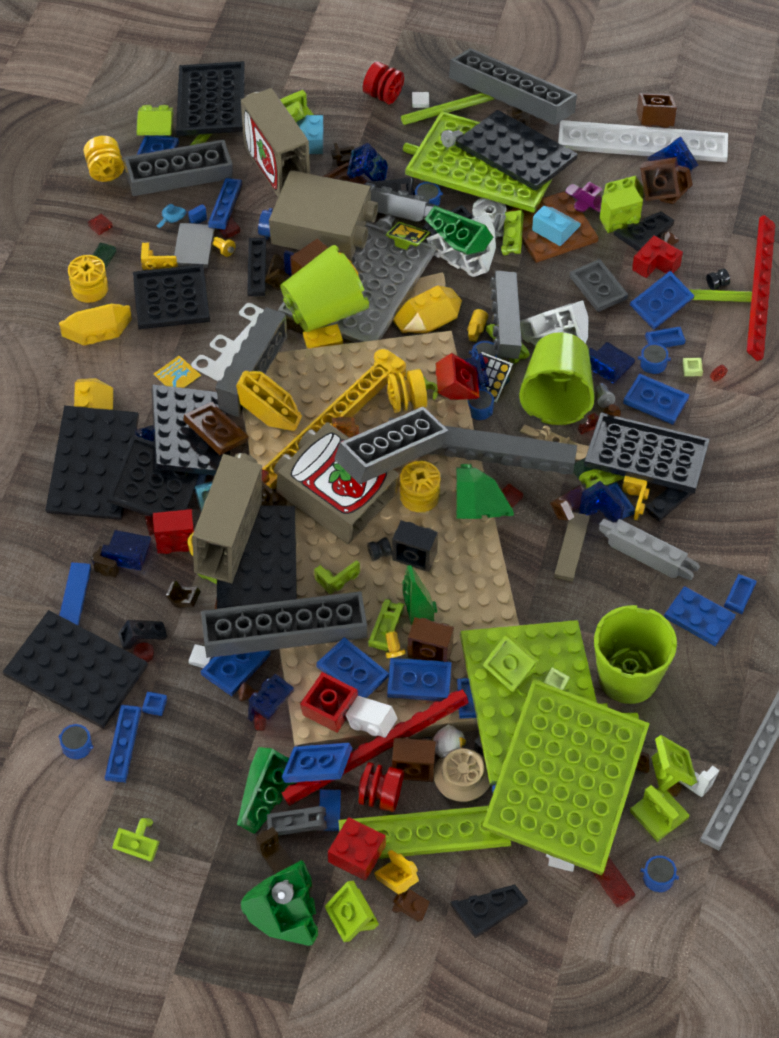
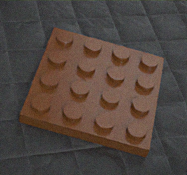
(542, 248)

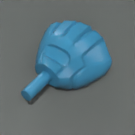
(171, 214)

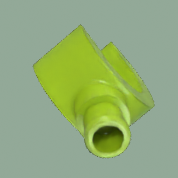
(431, 386)

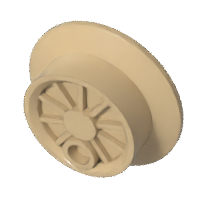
(462, 775)

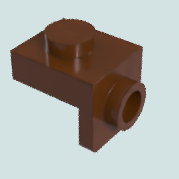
(410, 904)

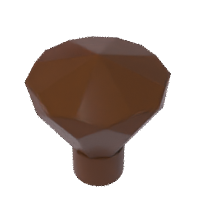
(670, 238)
(612, 410)
(245, 692)

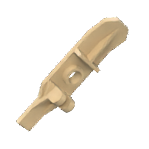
(547, 435)

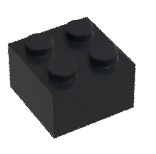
(414, 545)

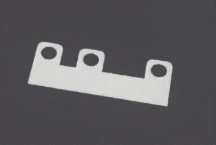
(216, 368)

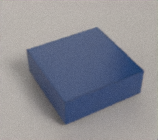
(197, 215)
(154, 703)

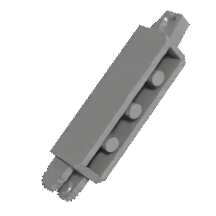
(648, 549)

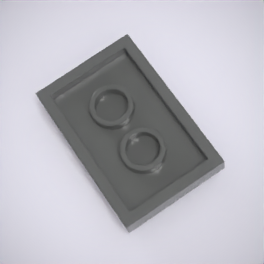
(598, 285)

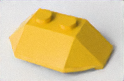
(428, 310)
(96, 324)
(93, 394)
(268, 401)

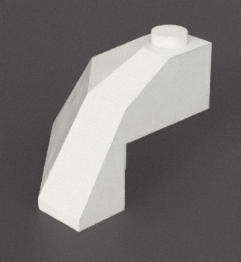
(472, 263)
(566, 319)

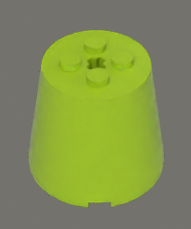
(324, 291)
(558, 380)
(633, 652)

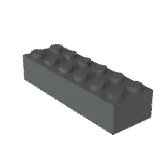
(178, 167)
(254, 355)
(391, 445)

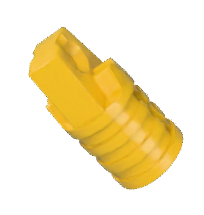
(477, 324)

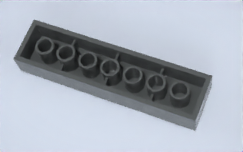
(513, 86)
(284, 624)

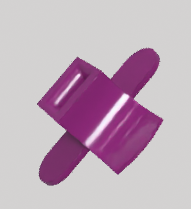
(587, 196)

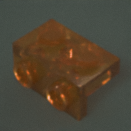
(346, 426)

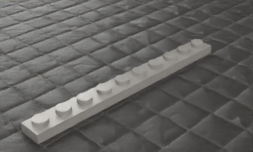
(743, 779)

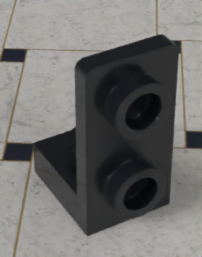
(141, 629)

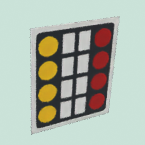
(497, 373)

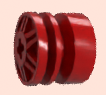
(383, 82)
(380, 786)

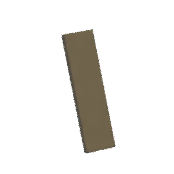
(572, 547)

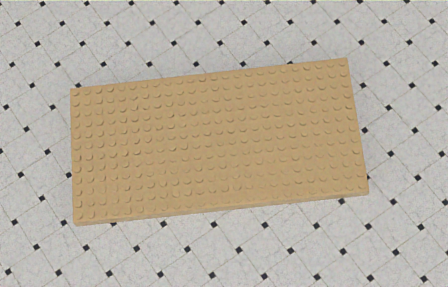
(469, 567)

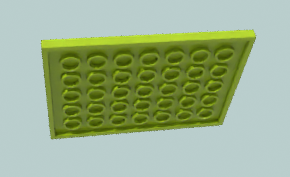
(465, 172)
(497, 707)
(566, 777)

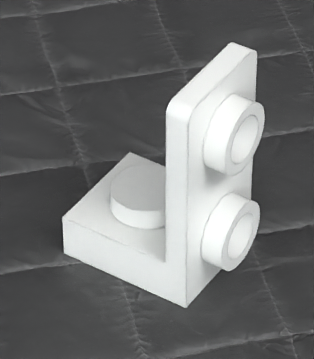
(704, 781)

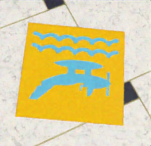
(177, 373)

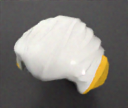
(447, 740)

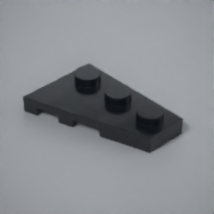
(639, 234)
(489, 909)

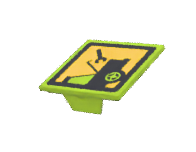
(406, 235)

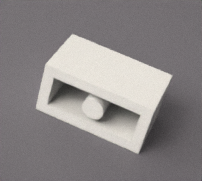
(371, 716)

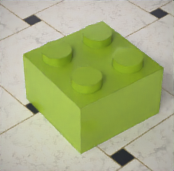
(620, 209)

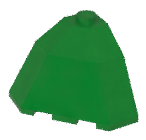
(479, 495)
(284, 921)

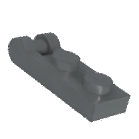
(298, 820)

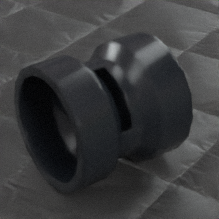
(717, 279)
(379, 549)

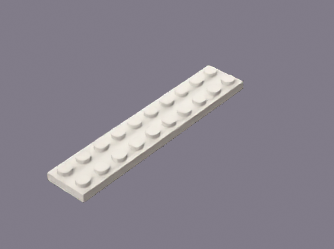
(640, 140)

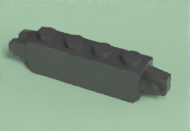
(400, 203)

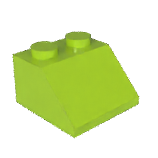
(155, 120)

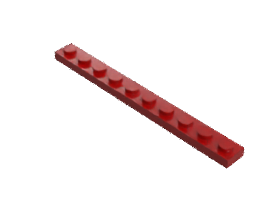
(761, 288)
(368, 751)

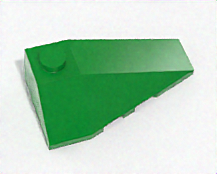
(458, 231)
(417, 597)
(262, 788)

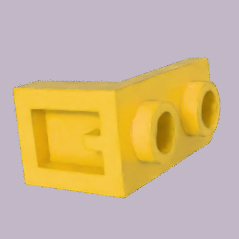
(152, 262)
(636, 487)

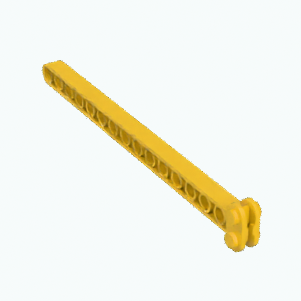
(374, 380)

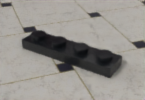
(256, 267)

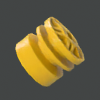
(103, 158)
(88, 278)
(408, 390)
(419, 486)

